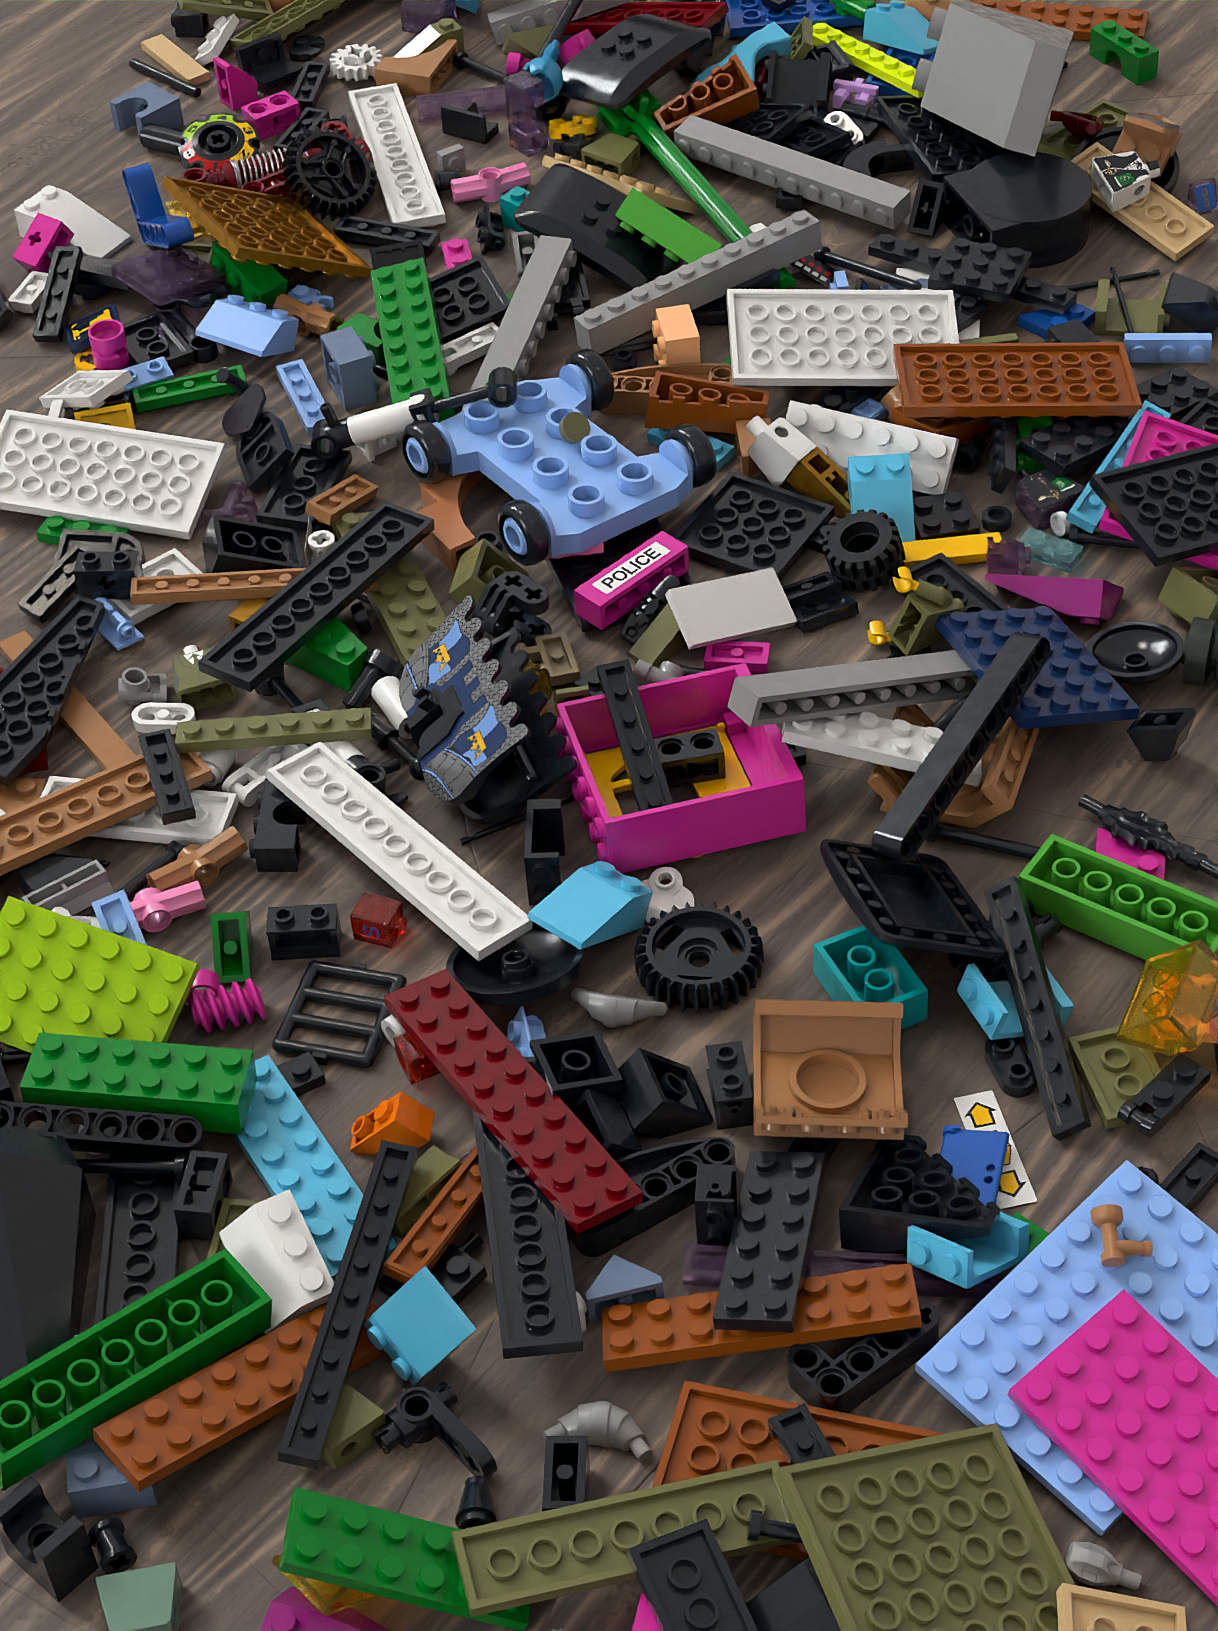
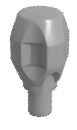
(1098, 1567)

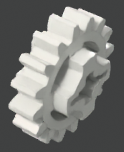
(355, 62)

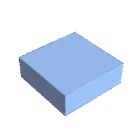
(870, 409)

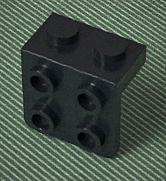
(267, 61)

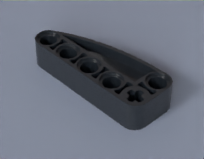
(668, 1186)

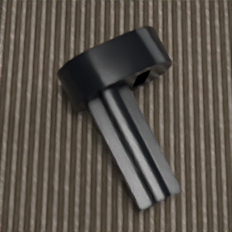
(376, 667)

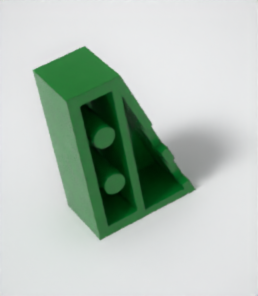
(332, 655)

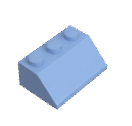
(249, 327)

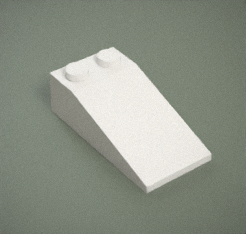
(91, 230)

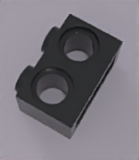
(691, 757)
(202, 1193)

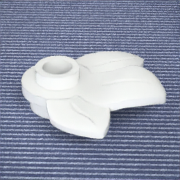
(666, 895)

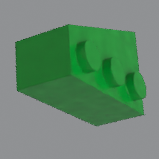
(249, 278)

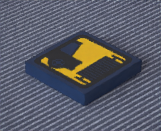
(78, 331)

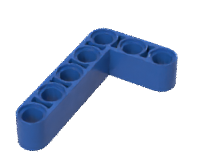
(153, 224)

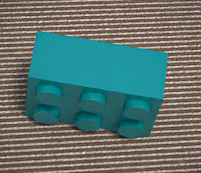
(863, 969)

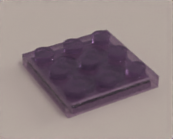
(168, 274)

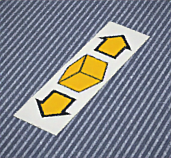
(983, 1113)

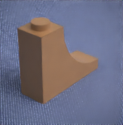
(418, 73)

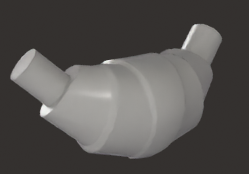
(616, 1009)
(604, 1426)

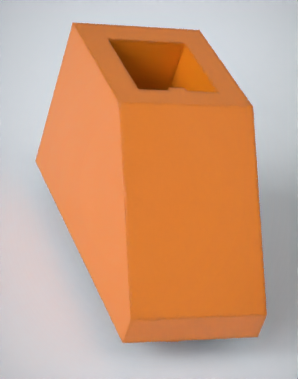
(394, 1120)

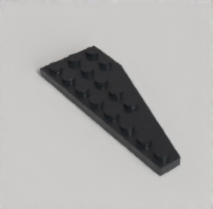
(40, 683)

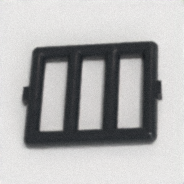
(306, 992)

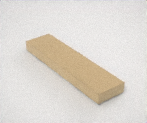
(175, 60)

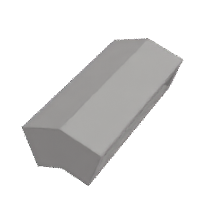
(74, 890)

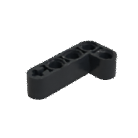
(868, 1354)

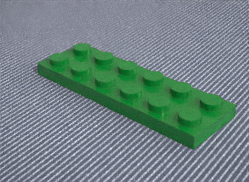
(380, 1555)

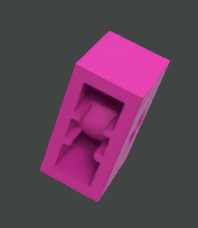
(39, 240)

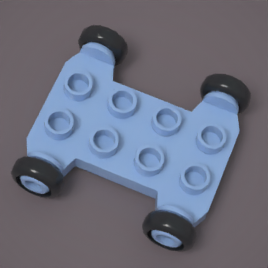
(562, 490)

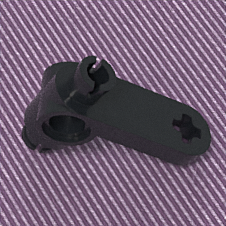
(437, 1422)

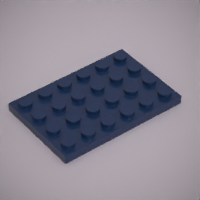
(1070, 685)

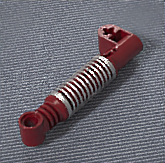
(250, 170)

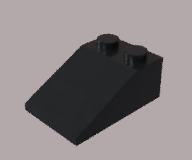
(249, 546)

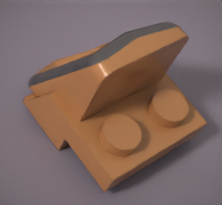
(1150, 137)

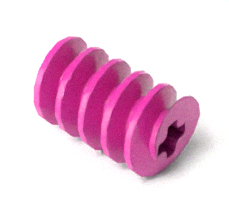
(227, 1006)

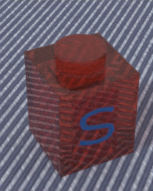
(378, 920)

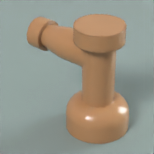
(1107, 1219)

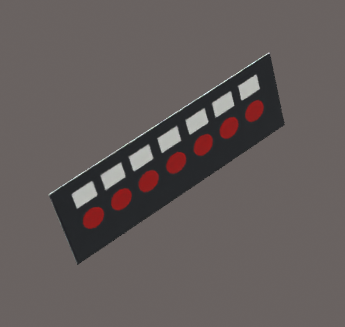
(815, 269)

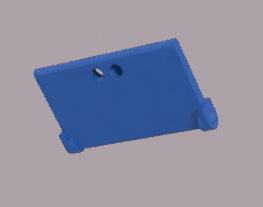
(973, 1155)

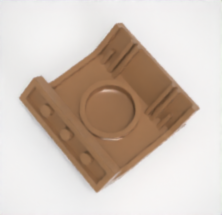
(1001, 777)
(827, 1069)

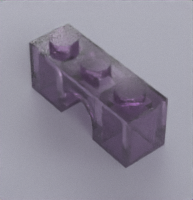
(522, 95)

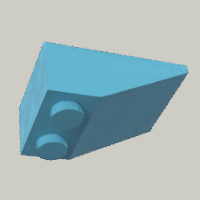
(898, 27)
(883, 486)
(593, 906)
(418, 1327)

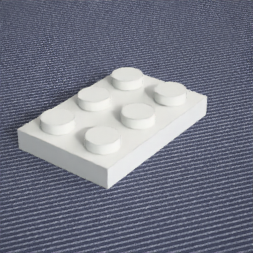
(88, 388)
(166, 564)

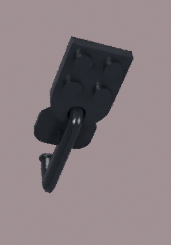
(263, 437)

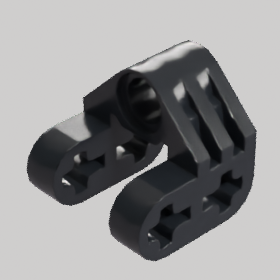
(498, 609)

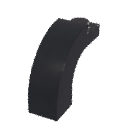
(878, 159)

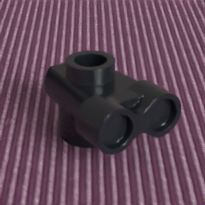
(572, 146)

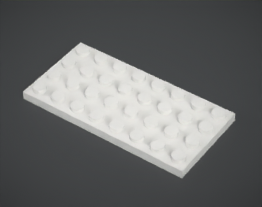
(831, 334)
(105, 473)

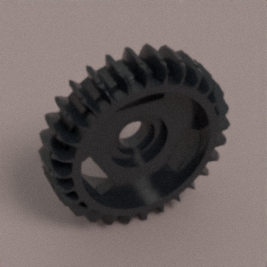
(310, 177)
(695, 935)

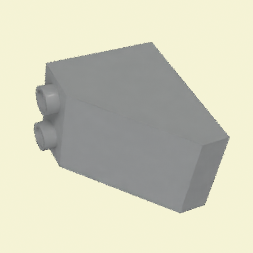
(993, 72)

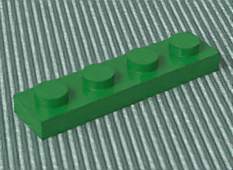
(183, 390)

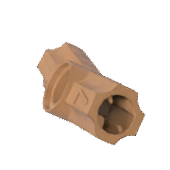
(311, 317)
(199, 862)

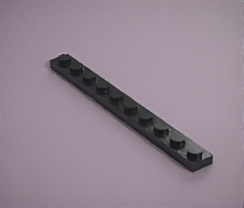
(347, 1307)

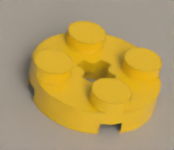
(579, 124)

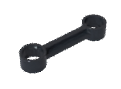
(204, 349)

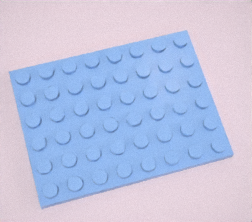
(1054, 1296)

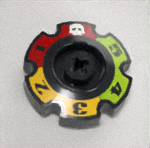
(216, 141)

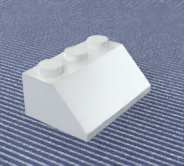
(280, 1256)

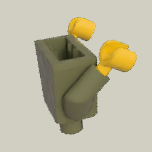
(916, 620)

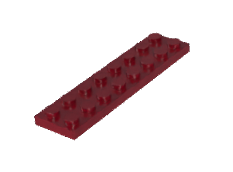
(694, 13)

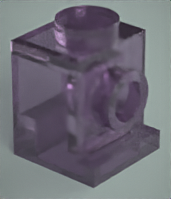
(1007, 557)

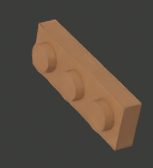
(341, 499)

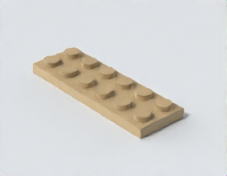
(1157, 217)

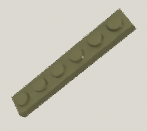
(273, 730)

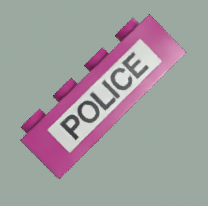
(630, 579)

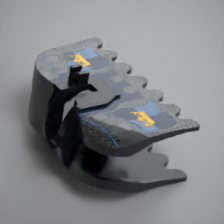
(472, 725)

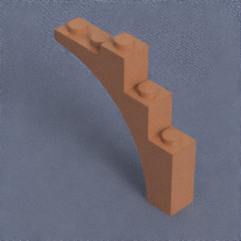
(444, 504)

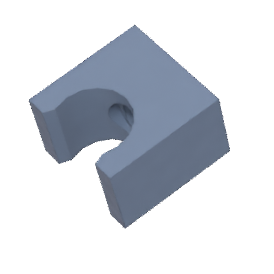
(146, 105)

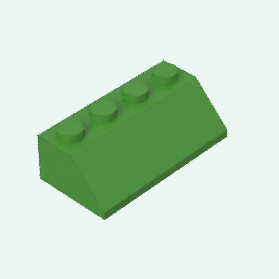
(664, 228)

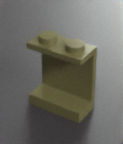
(1144, 314)

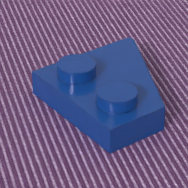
(1039, 321)

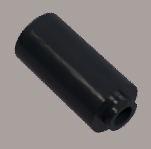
(160, 138)

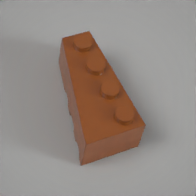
(718, 98)
(701, 402)

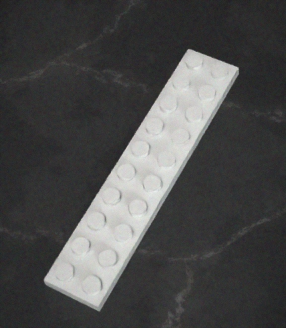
(397, 157)
(400, 851)

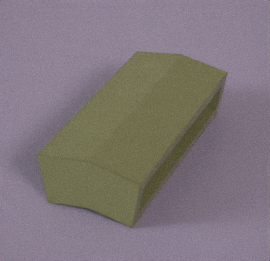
(427, 1180)

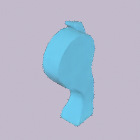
(754, 49)

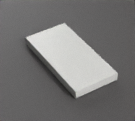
(730, 608)

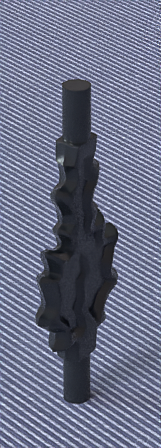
(1144, 831)

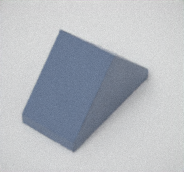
(621, 1284)

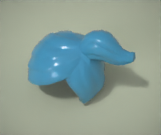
(548, 70)

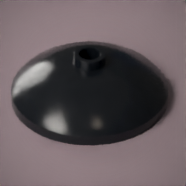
(1137, 651)

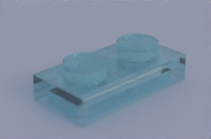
(1052, 549)

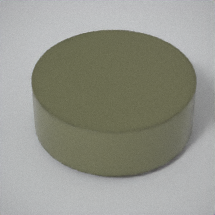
(574, 427)

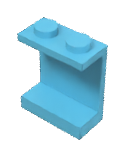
(995, 1005)
(971, 1259)

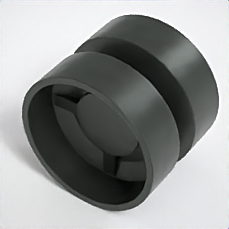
(1200, 652)

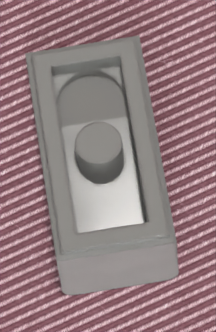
(523, 243)

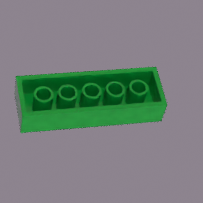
(143, 1077)

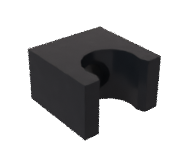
(42, 1543)

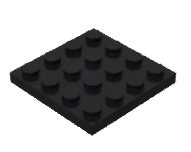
(753, 526)

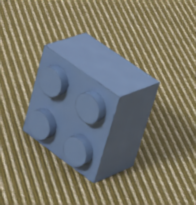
(349, 368)

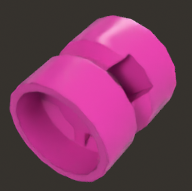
(108, 345)

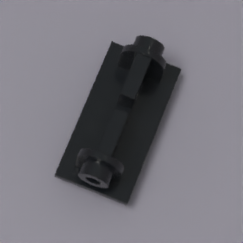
(490, 230)

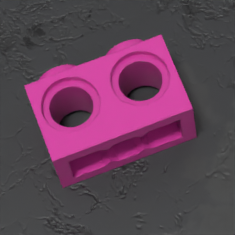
(272, 114)

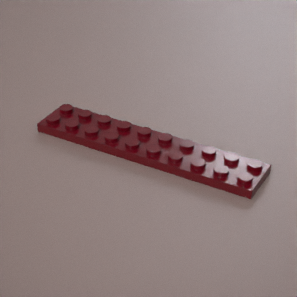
(513, 1101)

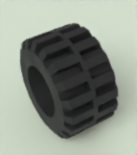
(859, 533)

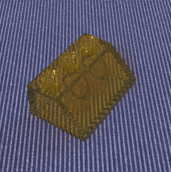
(1172, 1000)

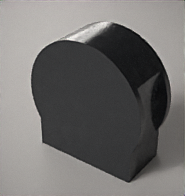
(1021, 204)

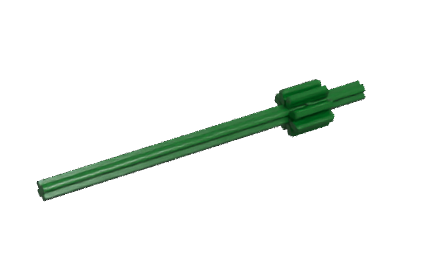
(639, 119)

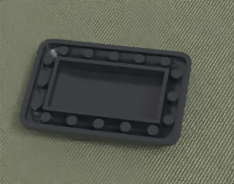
(630, 59)
(584, 210)
(910, 902)

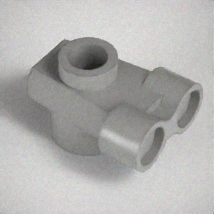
(646, 673)
(138, 687)

